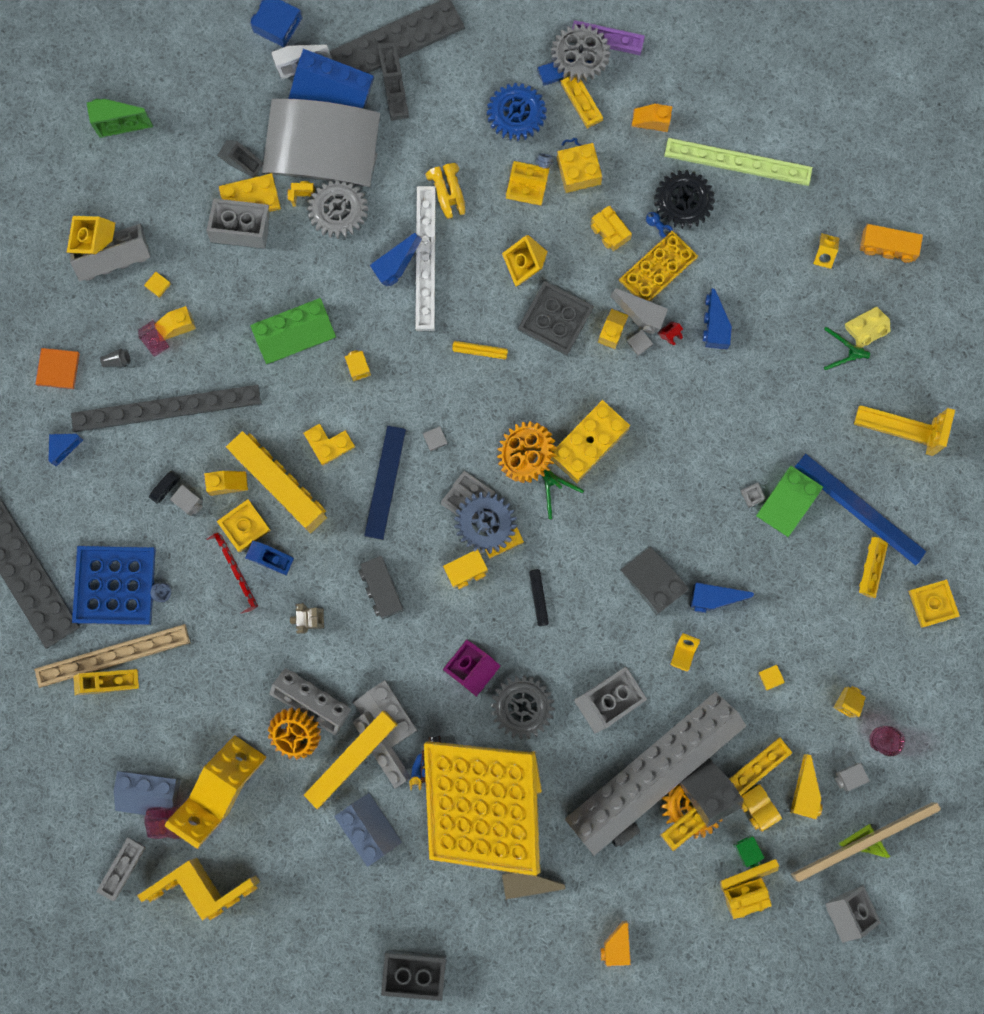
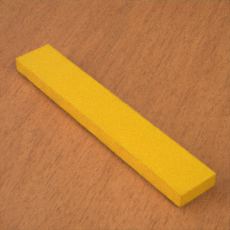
(350, 759)

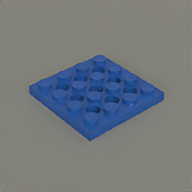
(85, 575)

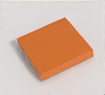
(57, 368)

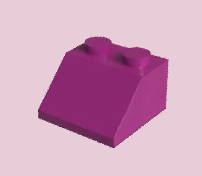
(471, 667)

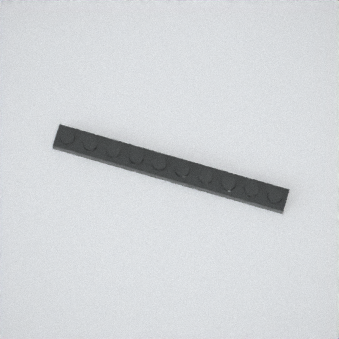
(165, 408)

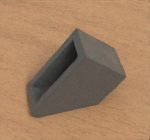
(240, 158)

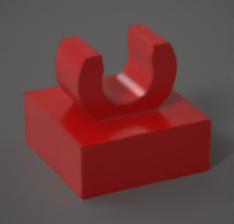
(670, 331)

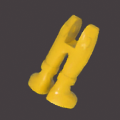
(446, 200)

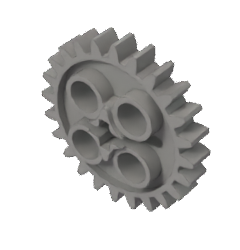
(579, 67)

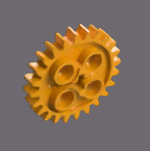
(525, 436)

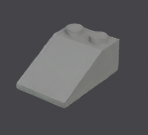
(610, 700)

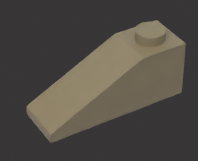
(523, 885)

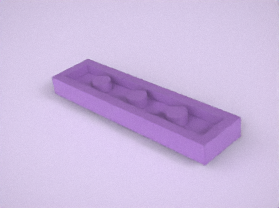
(618, 39)

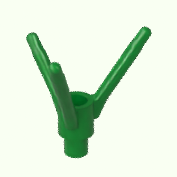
(854, 352)
(550, 480)

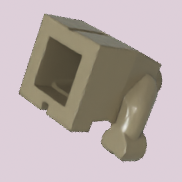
(307, 618)

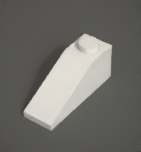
(287, 58)

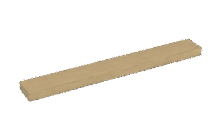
(112, 655)
(866, 841)

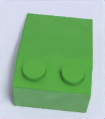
(116, 118)
(789, 501)

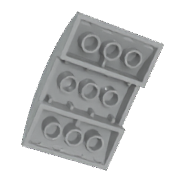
(321, 141)

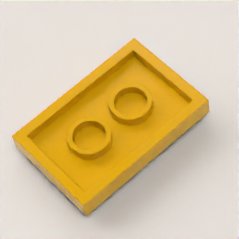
(253, 190)

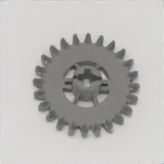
(343, 224)

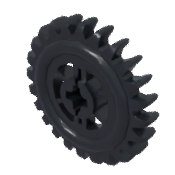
(684, 213)

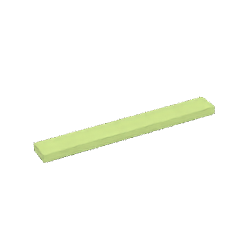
(738, 161)

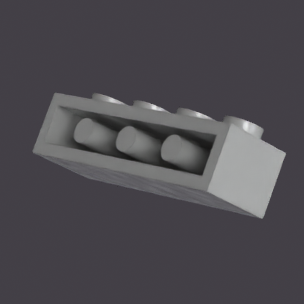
(304, 695)

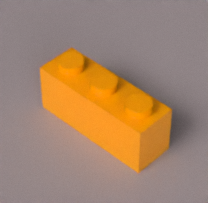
(891, 243)

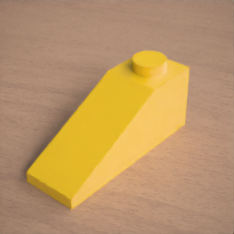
(105, 681)
(807, 794)

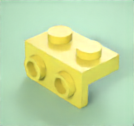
(868, 327)

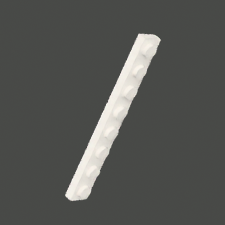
(425, 259)

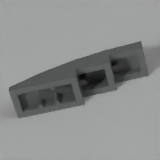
(393, 81)

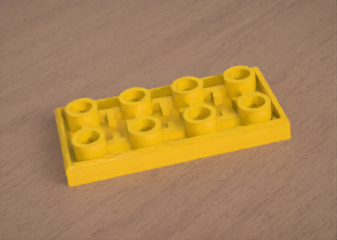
(659, 267)

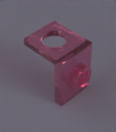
(152, 338)

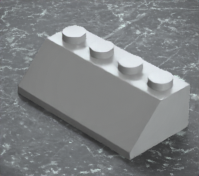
(126, 248)

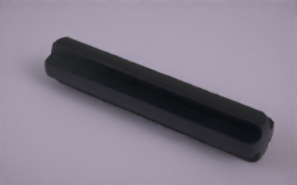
(538, 597)

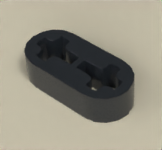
(164, 486)

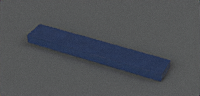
(385, 483)

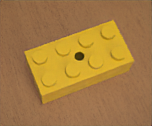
(578, 456)

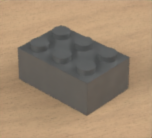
(413, 975)

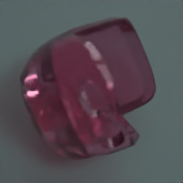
(880, 740)

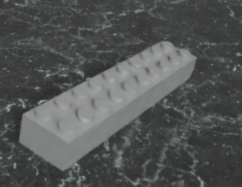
(655, 772)

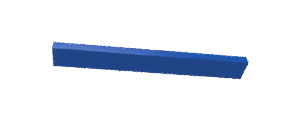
(861, 510)

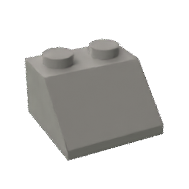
(853, 914)

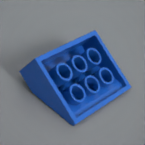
(330, 81)

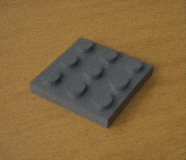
(555, 318)

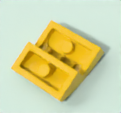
(527, 183)

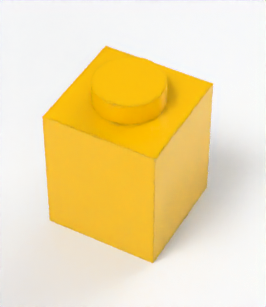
(357, 365)

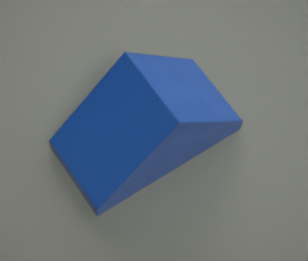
(61, 446)

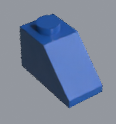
(269, 557)

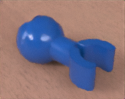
(655, 221)

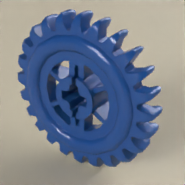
(513, 123)

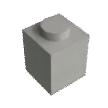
(187, 501)
(851, 777)

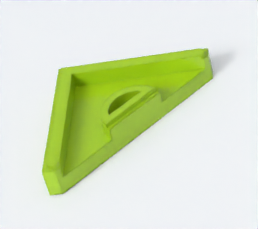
(875, 849)

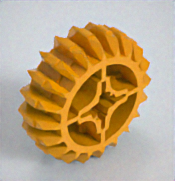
(298, 728)

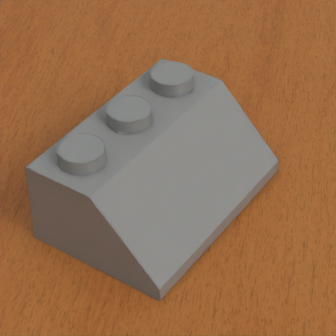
(238, 223)
(383, 698)

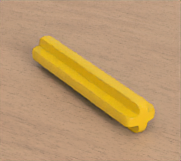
(481, 350)

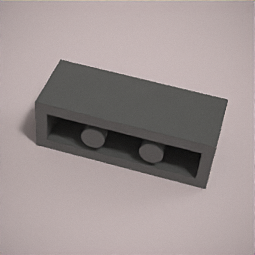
(380, 588)

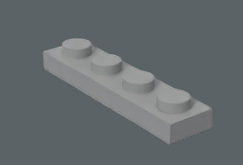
(385, 755)

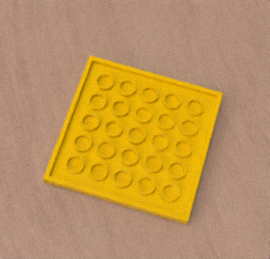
(482, 807)

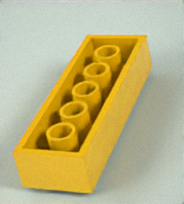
(273, 478)

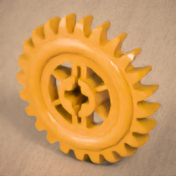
(675, 813)

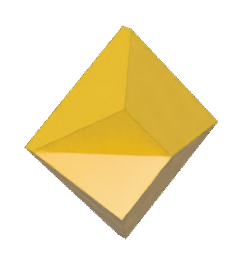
(524, 259)

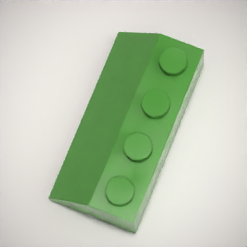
(293, 331)

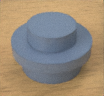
(544, 160)

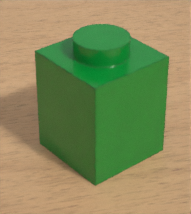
(749, 852)

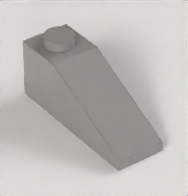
(642, 312)

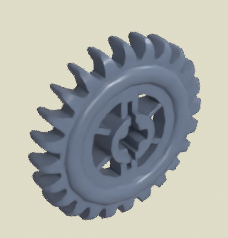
(478, 505)

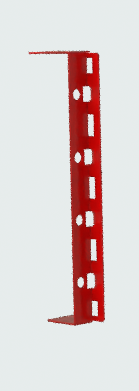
(242, 584)

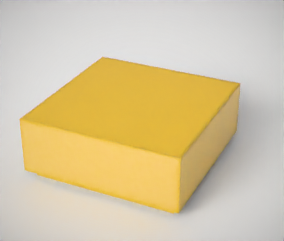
(157, 284)
(771, 677)

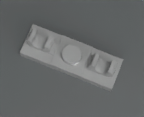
(121, 869)

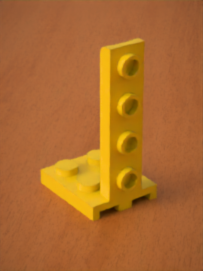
(932, 435)

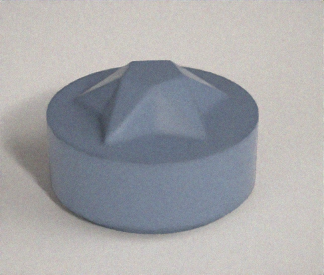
(160, 592)

